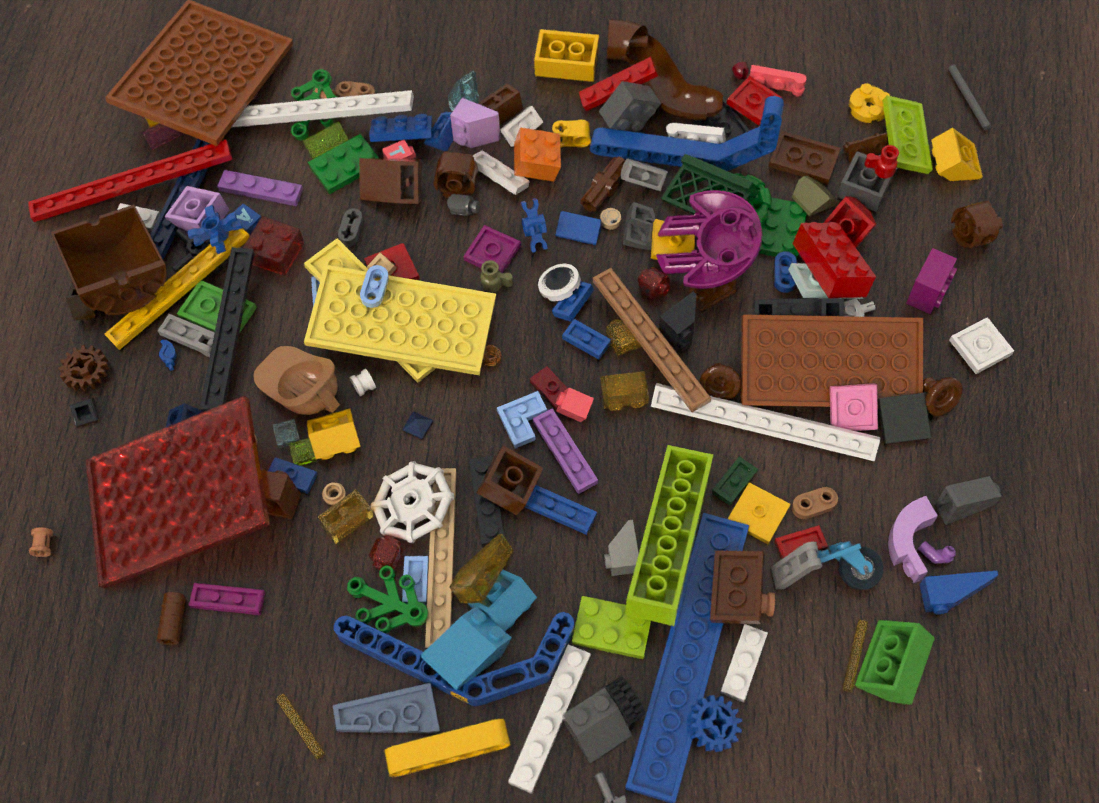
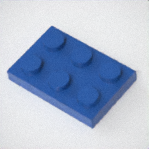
(401, 128)

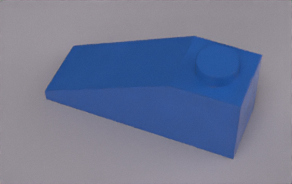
(947, 591)

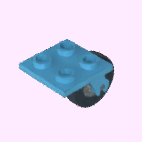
(858, 565)

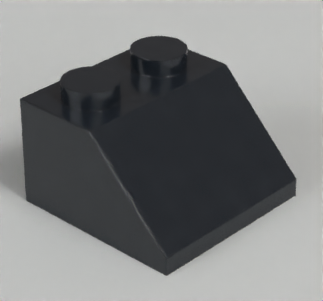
(678, 323)

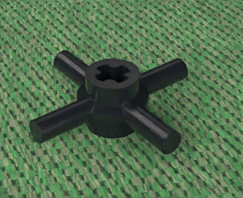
(191, 251)

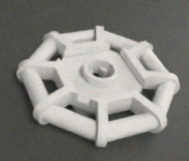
(420, 509)

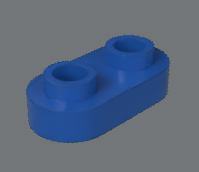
(782, 273)

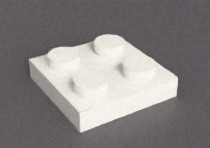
(981, 345)

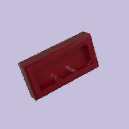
(548, 385)

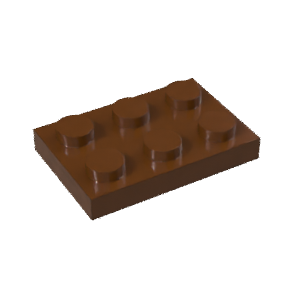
(804, 157)
(737, 587)

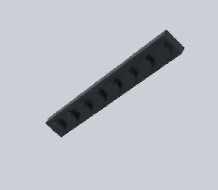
(227, 329)

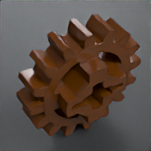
(83, 368)

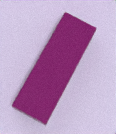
(227, 599)

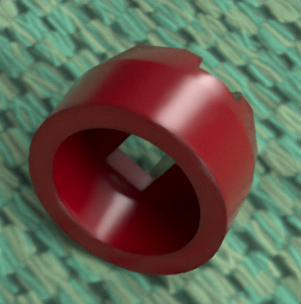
(740, 70)

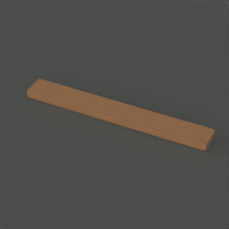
(652, 340)

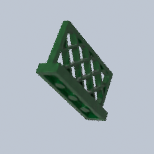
(712, 174)

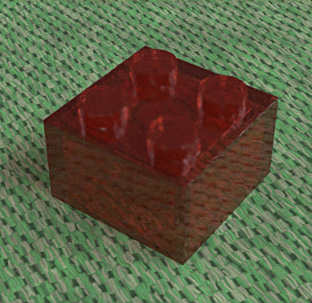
(274, 245)

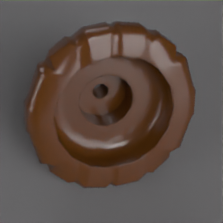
(721, 381)
(942, 394)

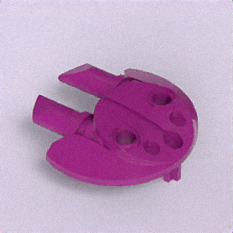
(716, 239)

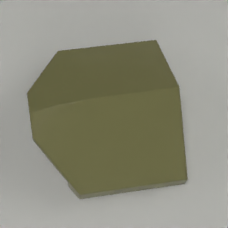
(813, 196)

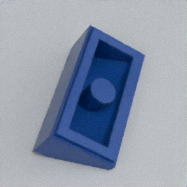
(441, 133)
(578, 228)

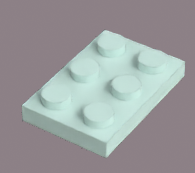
(806, 282)

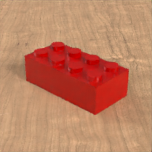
(833, 260)

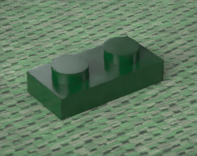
(734, 481)

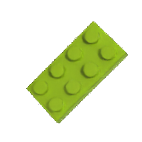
(908, 133)

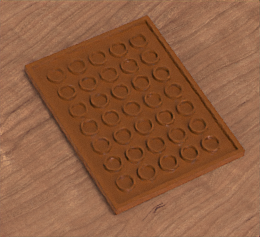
(200, 72)

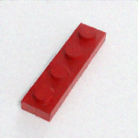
(601, 91)

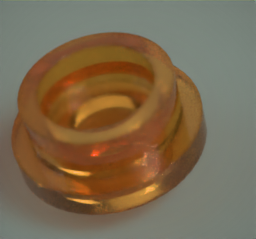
(492, 350)

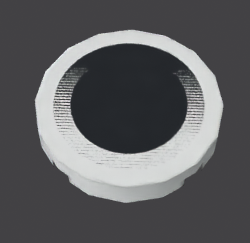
(559, 282)

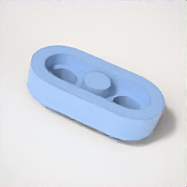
(374, 288)

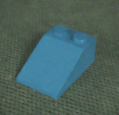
(467, 648)

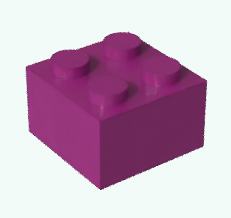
(932, 281)

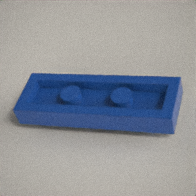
(561, 510)

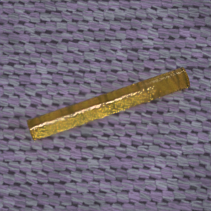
(855, 656)
(300, 726)

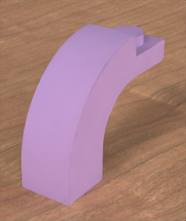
(911, 519)

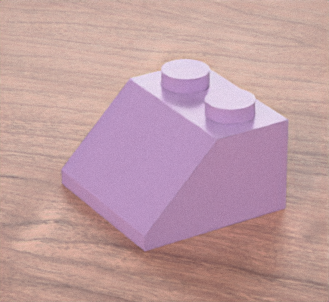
(474, 124)
(190, 208)

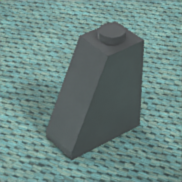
(967, 499)

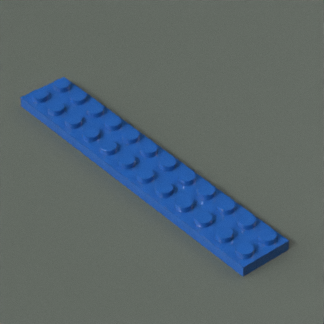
(683, 668)

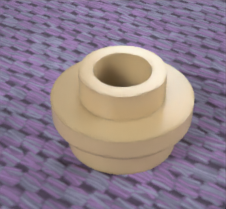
(331, 488)

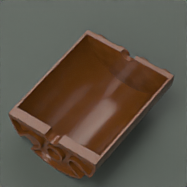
(112, 261)

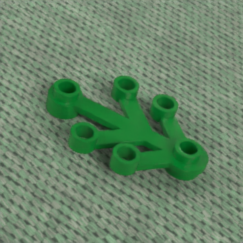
(313, 84)
(390, 602)

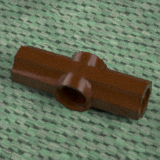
(603, 185)

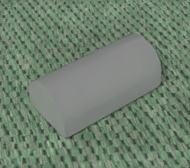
(643, 174)

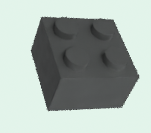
(629, 107)
(863, 184)

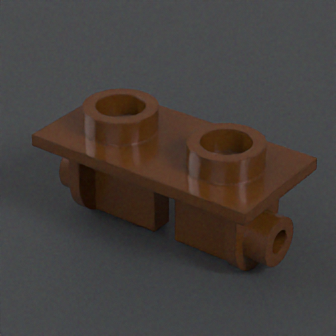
(872, 144)

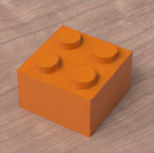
(537, 154)

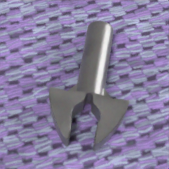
(606, 789)

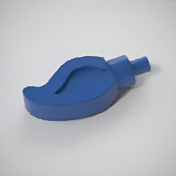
(168, 354)

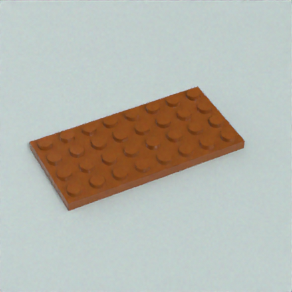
(799, 357)

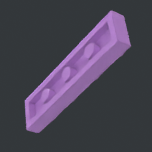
(260, 188)
(565, 451)

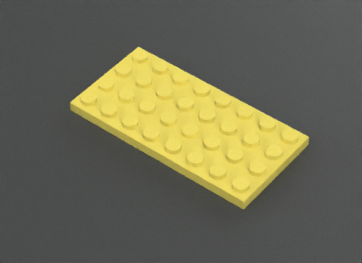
(412, 325)

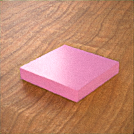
(854, 407)

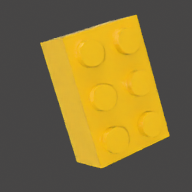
(566, 55)

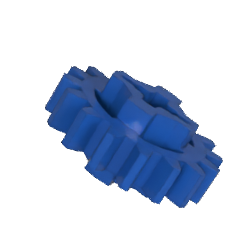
(711, 734)

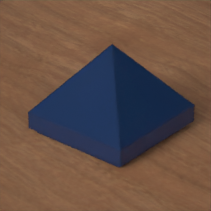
(417, 425)

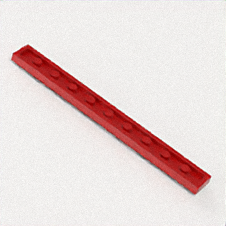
(129, 181)

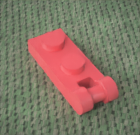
(779, 79)

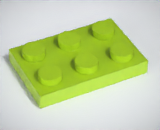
(607, 628)

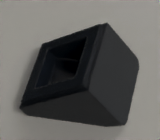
(84, 412)

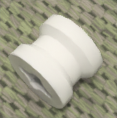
(362, 382)

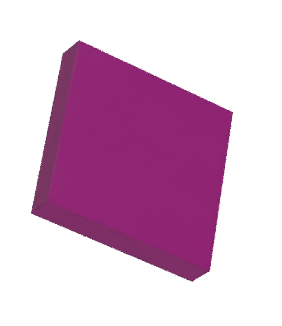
(492, 246)

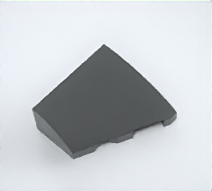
(639, 226)

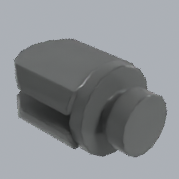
(462, 205)

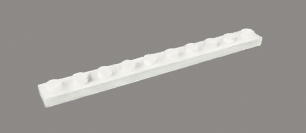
(326, 108)
(772, 424)

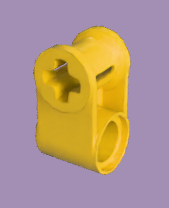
(573, 133)

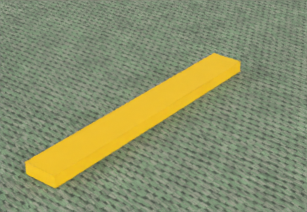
(174, 289)

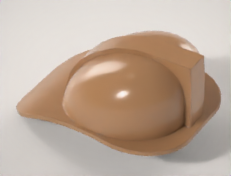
(298, 380)

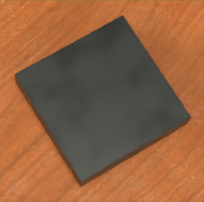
(904, 418)

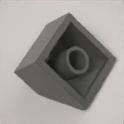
(597, 725)

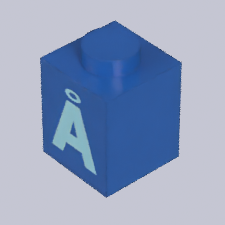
(248, 218)

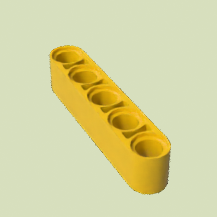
(447, 747)

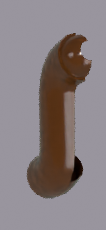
(671, 89)

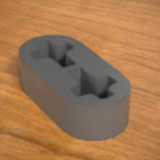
(346, 226)

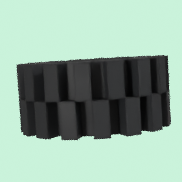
(626, 700)

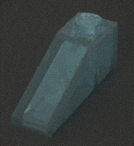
(464, 88)

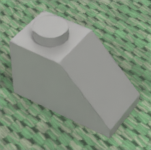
(623, 551)

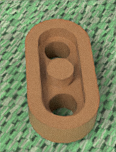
(348, 88)
(816, 503)

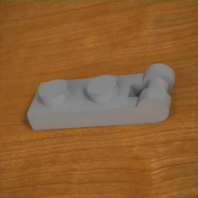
(187, 334)
(796, 565)

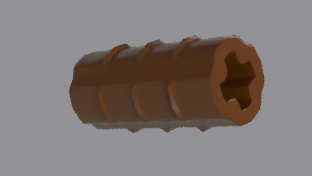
(171, 618)

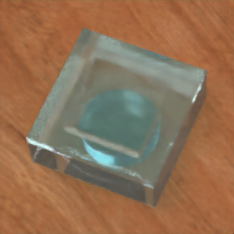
(286, 433)

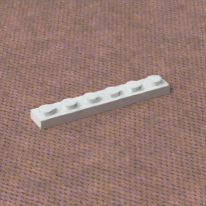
(549, 719)

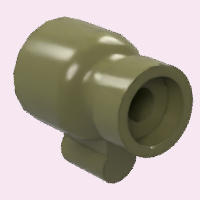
(492, 279)

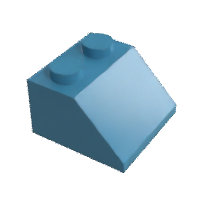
(506, 600)

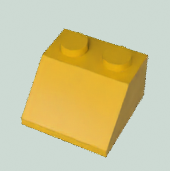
(956, 156)
(333, 434)

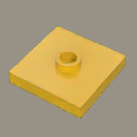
(670, 244)
(760, 511)

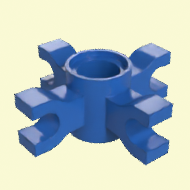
(534, 225)
(215, 229)

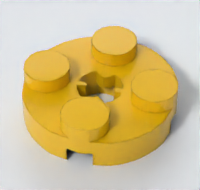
(865, 94)

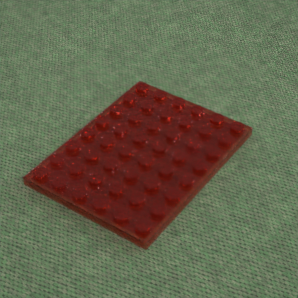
(176, 492)

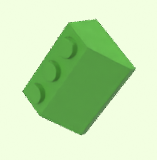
(895, 661)

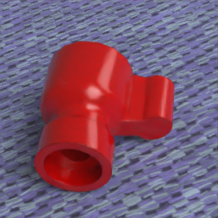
(885, 164)

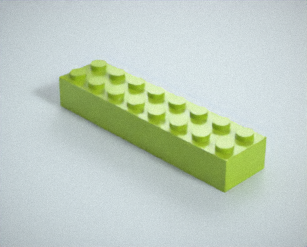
(669, 536)

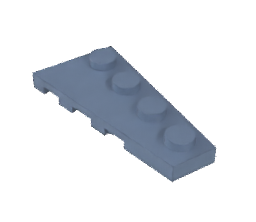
(392, 712)

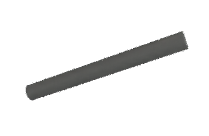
(969, 97)

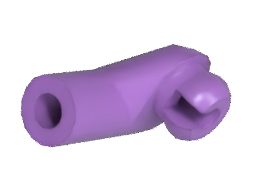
(937, 556)

